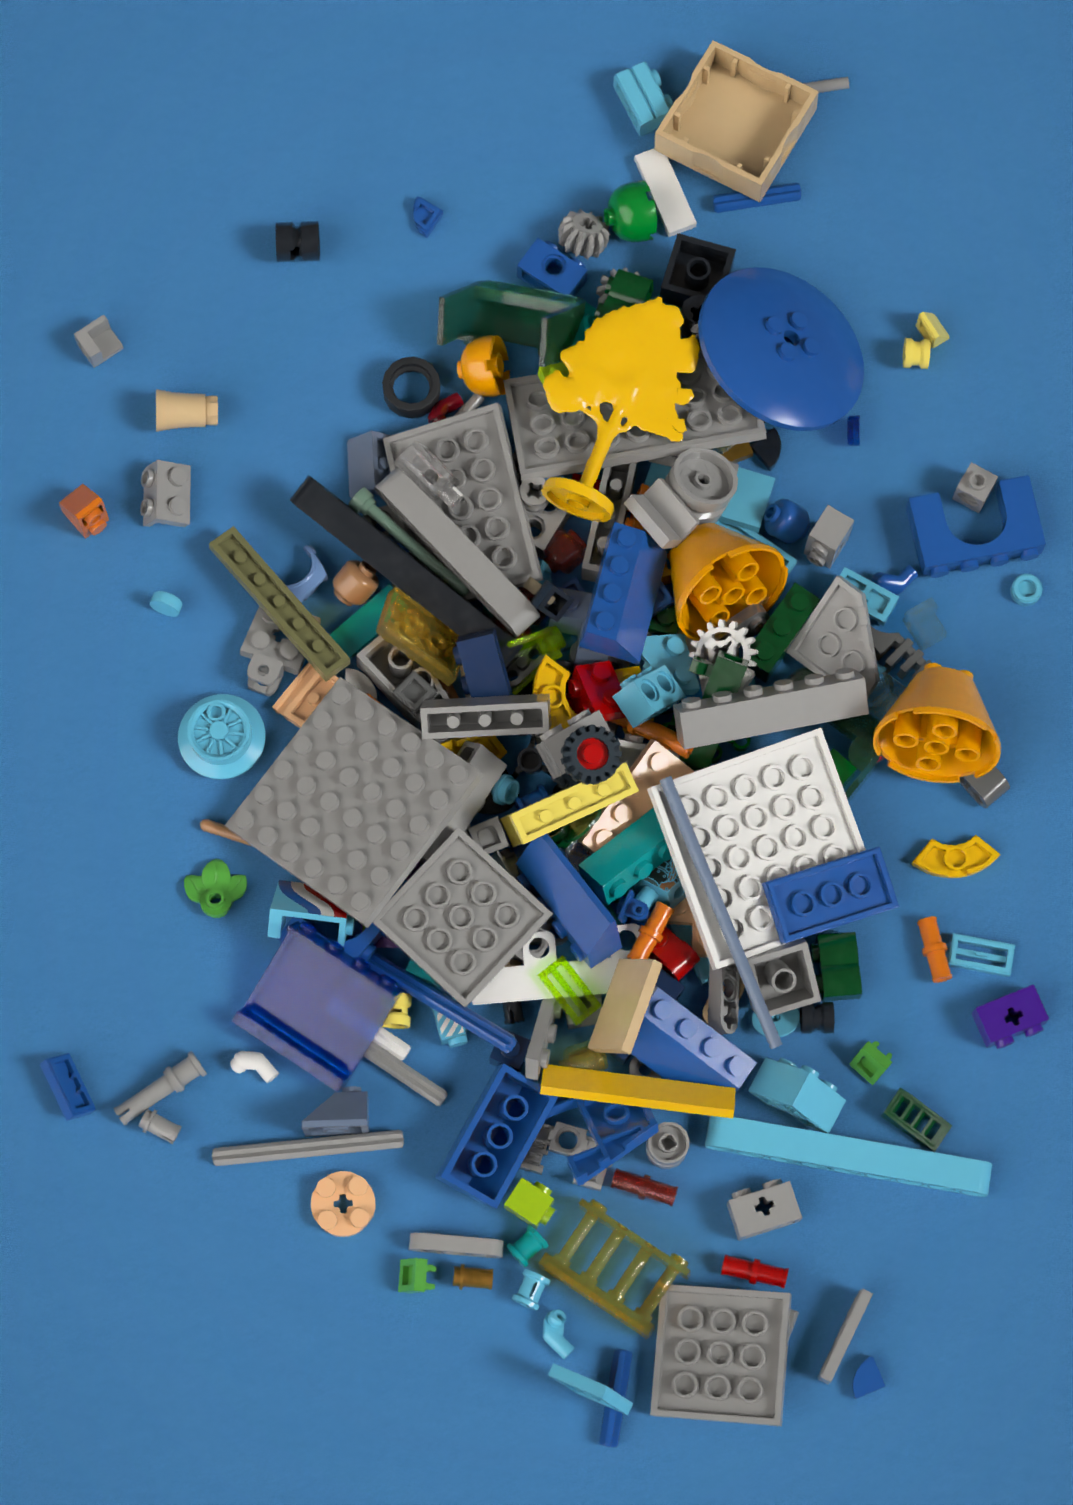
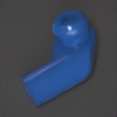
(896, 583)

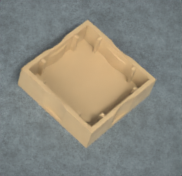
(736, 121)

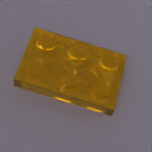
(419, 635)

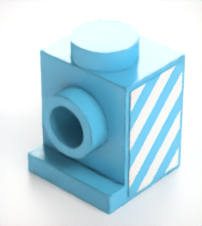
(449, 1031)

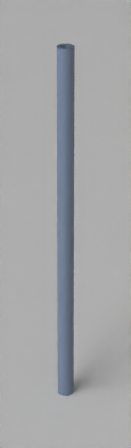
(720, 912)

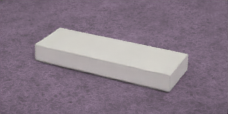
(665, 192)

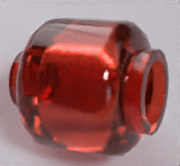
(565, 551)

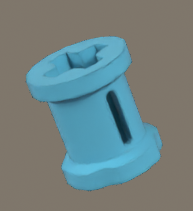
(531, 1289)

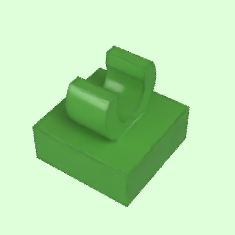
(871, 1062)
(413, 1275)

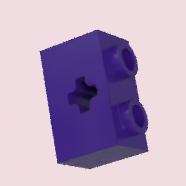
(992, 1015)

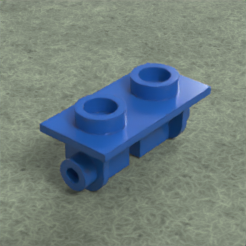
(632, 910)

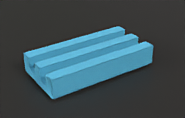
(979, 967)

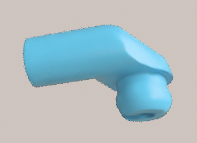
(553, 1333)

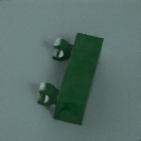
(724, 675)

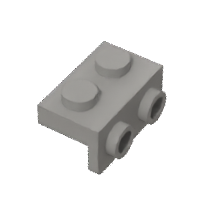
(166, 494)

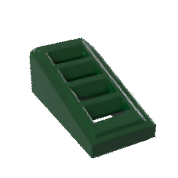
(900, 1122)

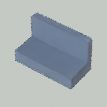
(366, 461)

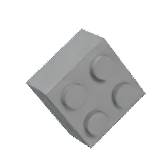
(785, 977)

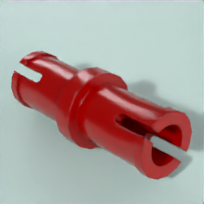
(754, 1271)

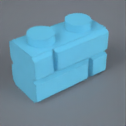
(642, 97)

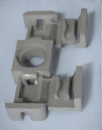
(549, 1136)

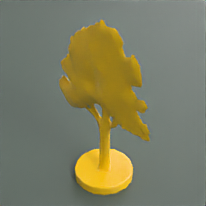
(633, 364)

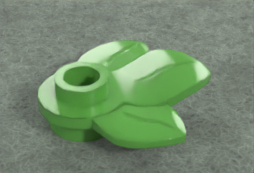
(215, 884)

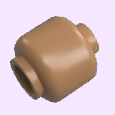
(355, 582)

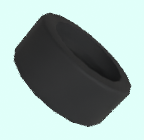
(405, 365)

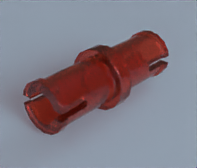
(644, 1187)

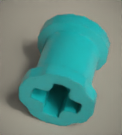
(527, 1246)

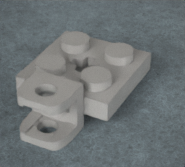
(268, 656)

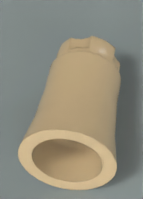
(185, 410)

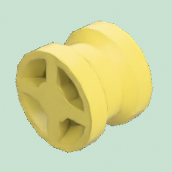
(916, 353)

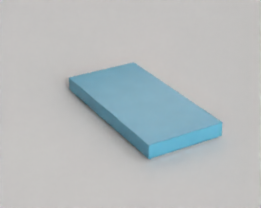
(748, 503)

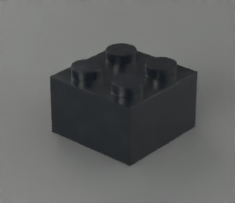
(694, 269)

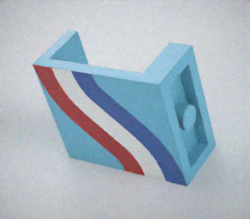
(301, 901)

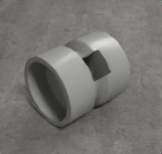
(668, 1146)

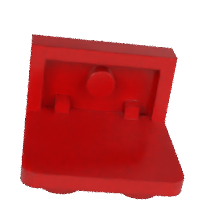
(593, 689)

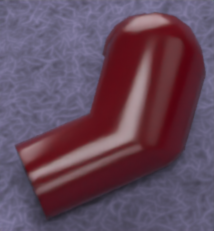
(444, 407)

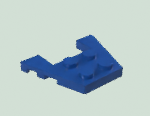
(614, 1129)

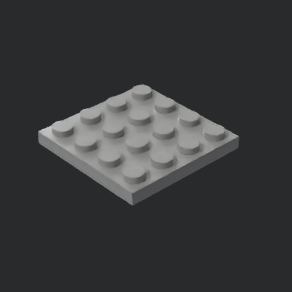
(461, 917)
(721, 1355)

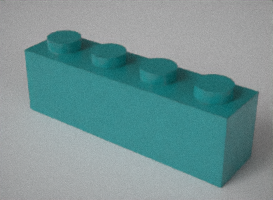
(626, 858)

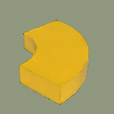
(552, 680)
(955, 860)

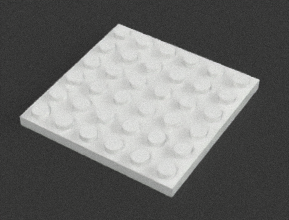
(756, 824)

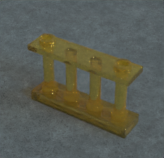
(613, 1300)

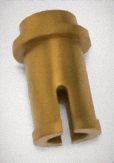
(472, 1277)

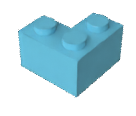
(798, 1093)

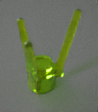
(547, 641)

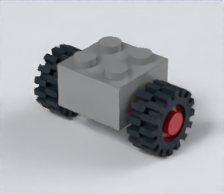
(580, 752)

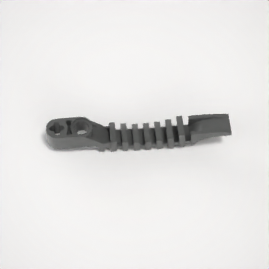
(984, 789)

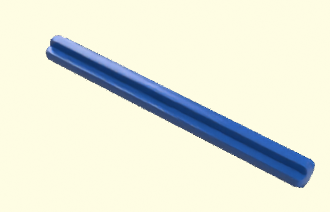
(444, 1004)

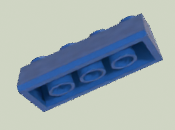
(624, 594)
(574, 905)
(686, 1048)
(496, 1136)

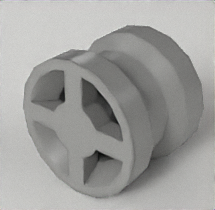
(533, 500)

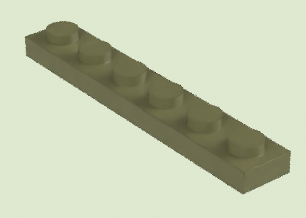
(279, 603)

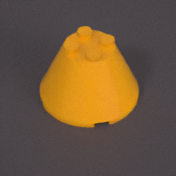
(722, 574)
(938, 728)

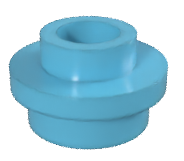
(505, 790)

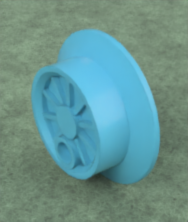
(221, 736)

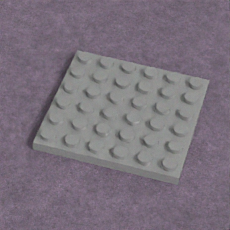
(354, 801)

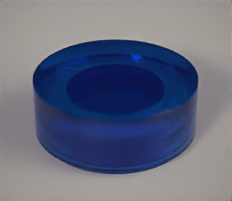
(853, 430)

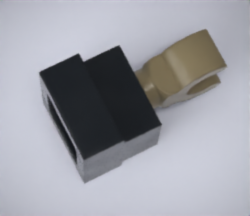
(548, 598)

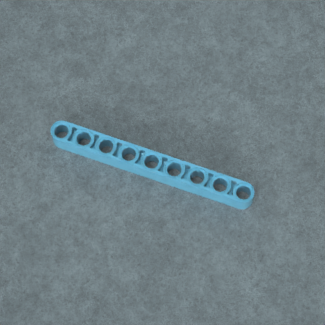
(849, 1155)

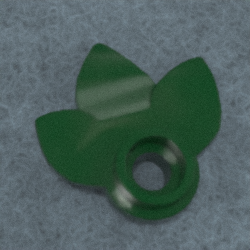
(567, 834)

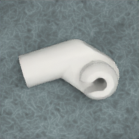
(254, 1061)

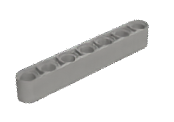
(457, 552)

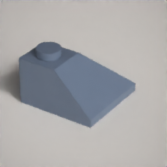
(340, 1114)

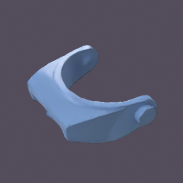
(311, 582)

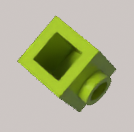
(531, 1203)

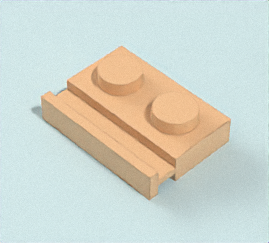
(303, 695)

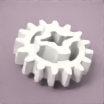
(732, 642)

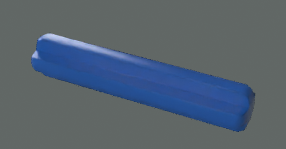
(774, 195)
(619, 1383)

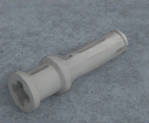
(173, 1080)

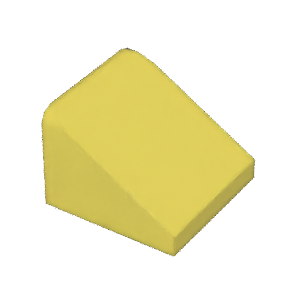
(931, 329)

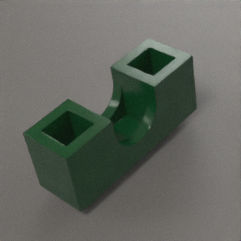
(781, 630)

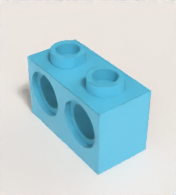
(648, 695)

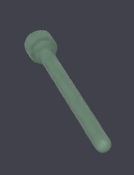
(365, 504)

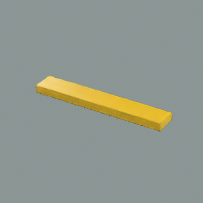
(638, 1091)

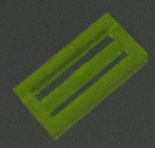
(576, 1000)

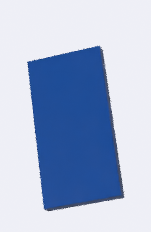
(830, 895)

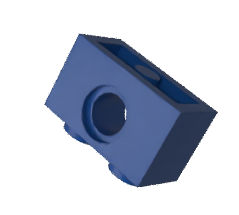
(546, 255)

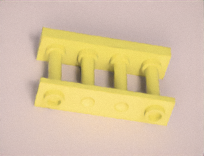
(567, 807)

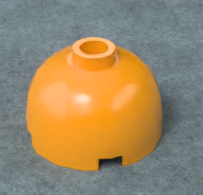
(484, 367)

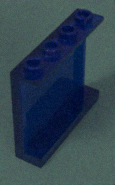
(318, 1005)

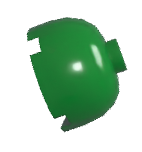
(631, 213)

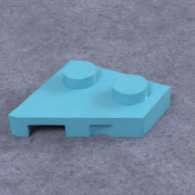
(674, 653)

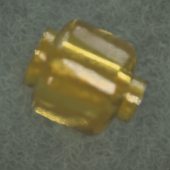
(581, 1057)

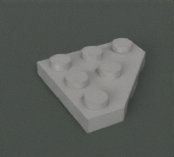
(838, 635)

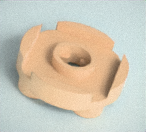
(357, 1216)

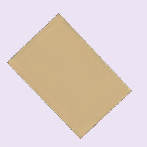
(625, 1006)

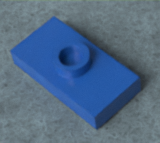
(67, 1086)

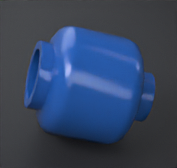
(786, 521)

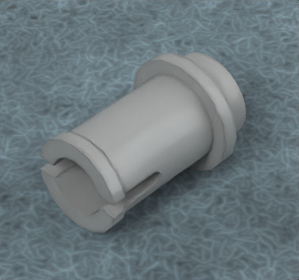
(159, 1126)

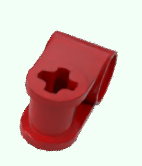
(675, 955)

